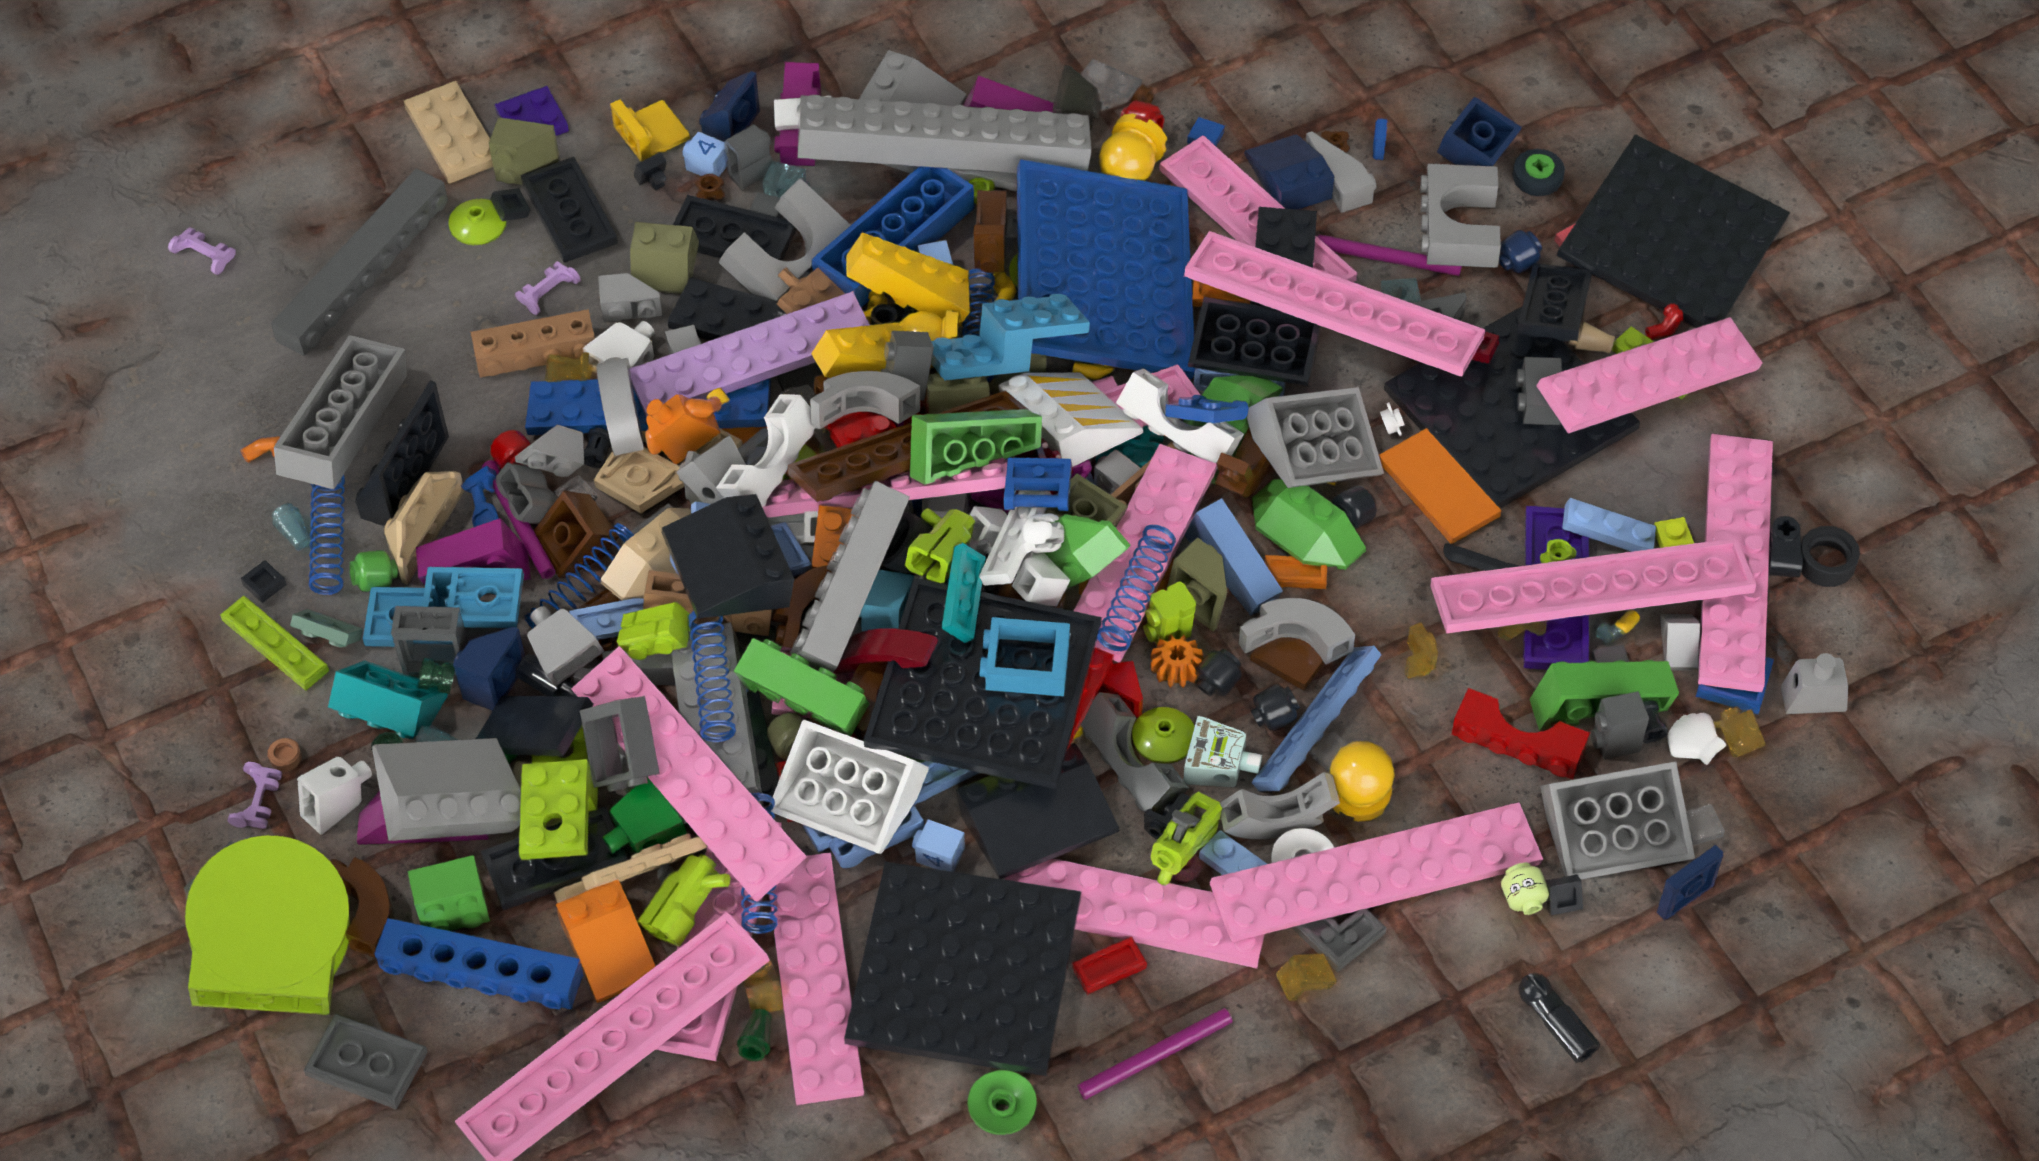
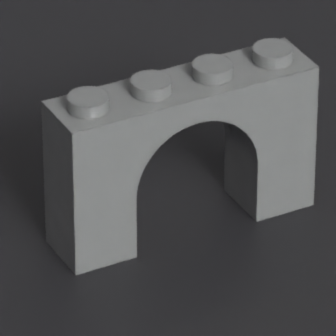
(811, 217)
(1451, 241)

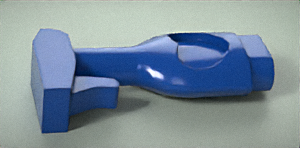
(475, 484)

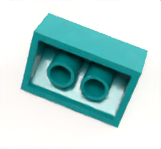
(384, 698)

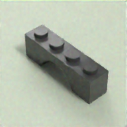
(1110, 728)

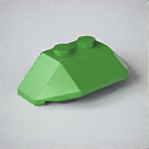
(1238, 388)
(1306, 525)
(1086, 547)

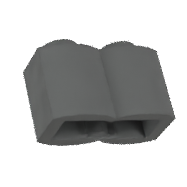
(748, 156)
(525, 492)

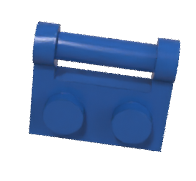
(1205, 410)
(1038, 475)

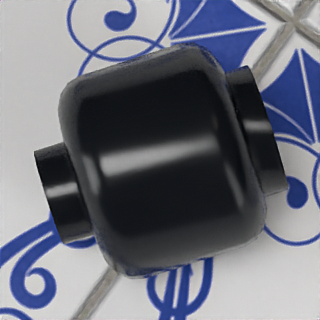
(1357, 504)
(1218, 672)
(1275, 707)

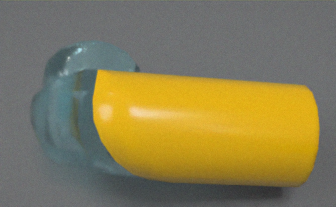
(1621, 627)

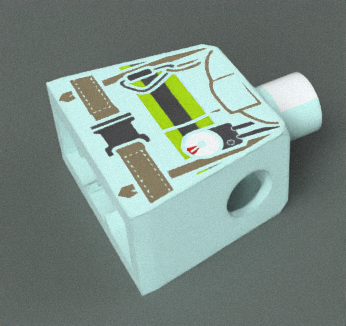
(1218, 755)

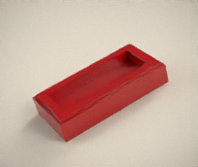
(1109, 965)

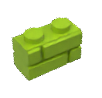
(1170, 613)
(654, 631)

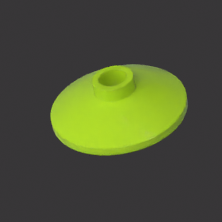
(476, 222)
(1159, 745)

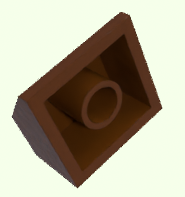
(571, 531)

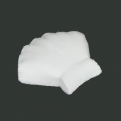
(1694, 738)

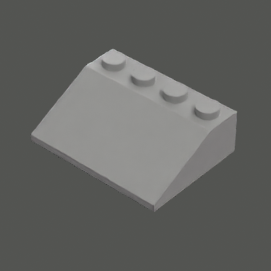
(910, 81)
(1316, 437)
(446, 789)
(1619, 821)

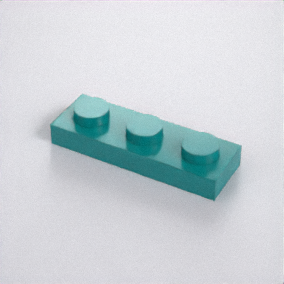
(963, 593)

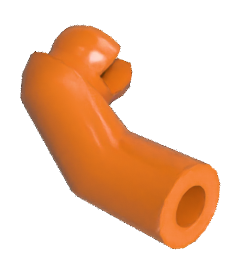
(259, 447)

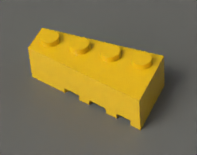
(908, 276)

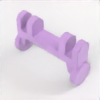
(191, 239)
(553, 277)
(256, 814)

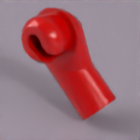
(1668, 327)

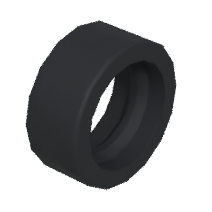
(907, 531)
(1835, 538)

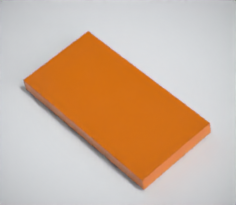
(1439, 486)

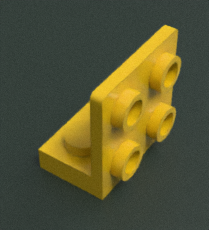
(649, 129)

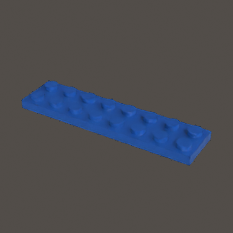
(580, 407)

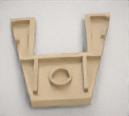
(644, 478)
(642, 862)

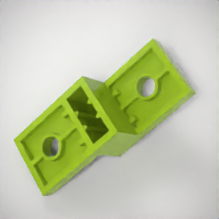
(561, 790)

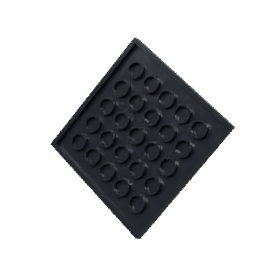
(1673, 233)
(1480, 420)
(951, 718)
(964, 968)

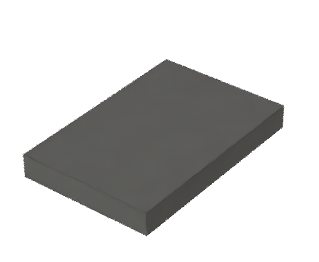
(365, 1061)

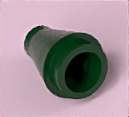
(755, 1038)

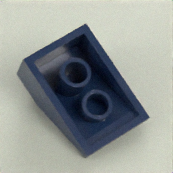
(1292, 172)

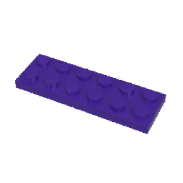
(1564, 637)

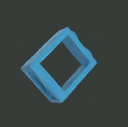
(1020, 679)

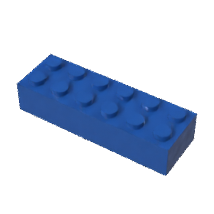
(909, 215)

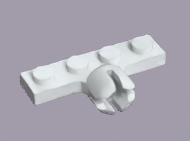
(1022, 532)

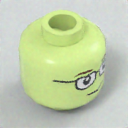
(1525, 888)

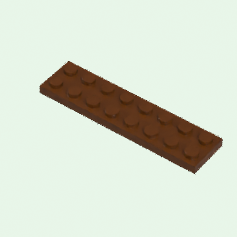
(875, 456)

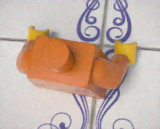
(682, 424)

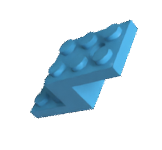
(1007, 336)
(449, 588)

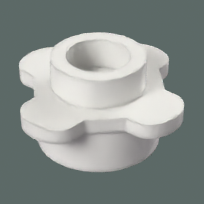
(1392, 420)

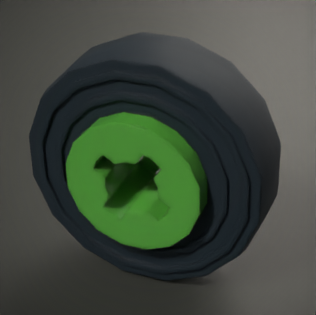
(1538, 172)

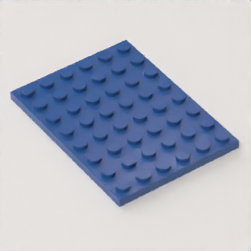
(1116, 255)

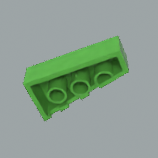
(947, 441)
(801, 686)
(1576, 689)

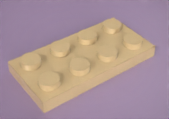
(451, 131)

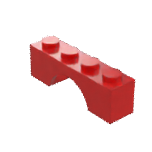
(1555, 749)

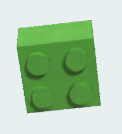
(449, 895)

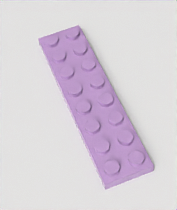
(745, 354)

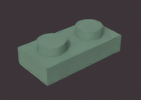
(316, 624)

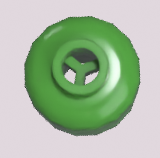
(372, 570)

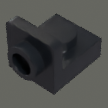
(1155, 823)

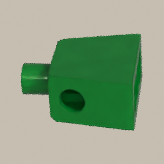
(643, 820)

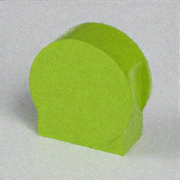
(266, 927)

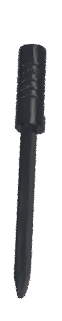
(1473, 559)

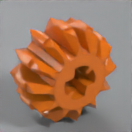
(1176, 660)

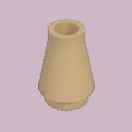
(1592, 339)

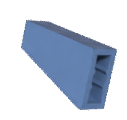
(1243, 567)

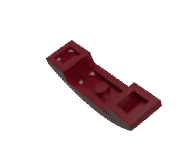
(887, 644)

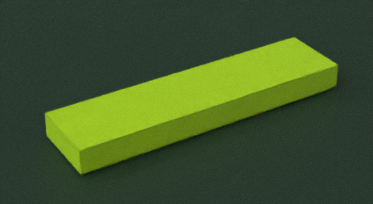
(274, 643)

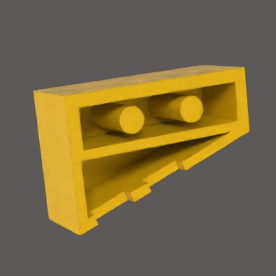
(853, 349)

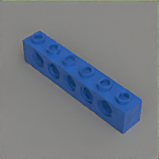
(435, 944)

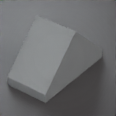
(1680, 641)

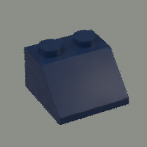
(732, 108)
(1478, 136)
(489, 667)

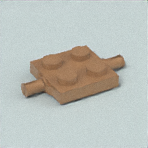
(806, 291)

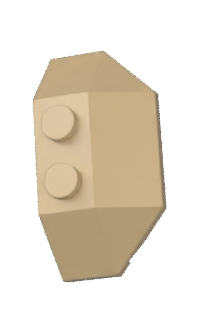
(421, 517)
(642, 552)

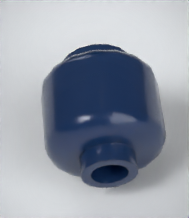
(1519, 251)

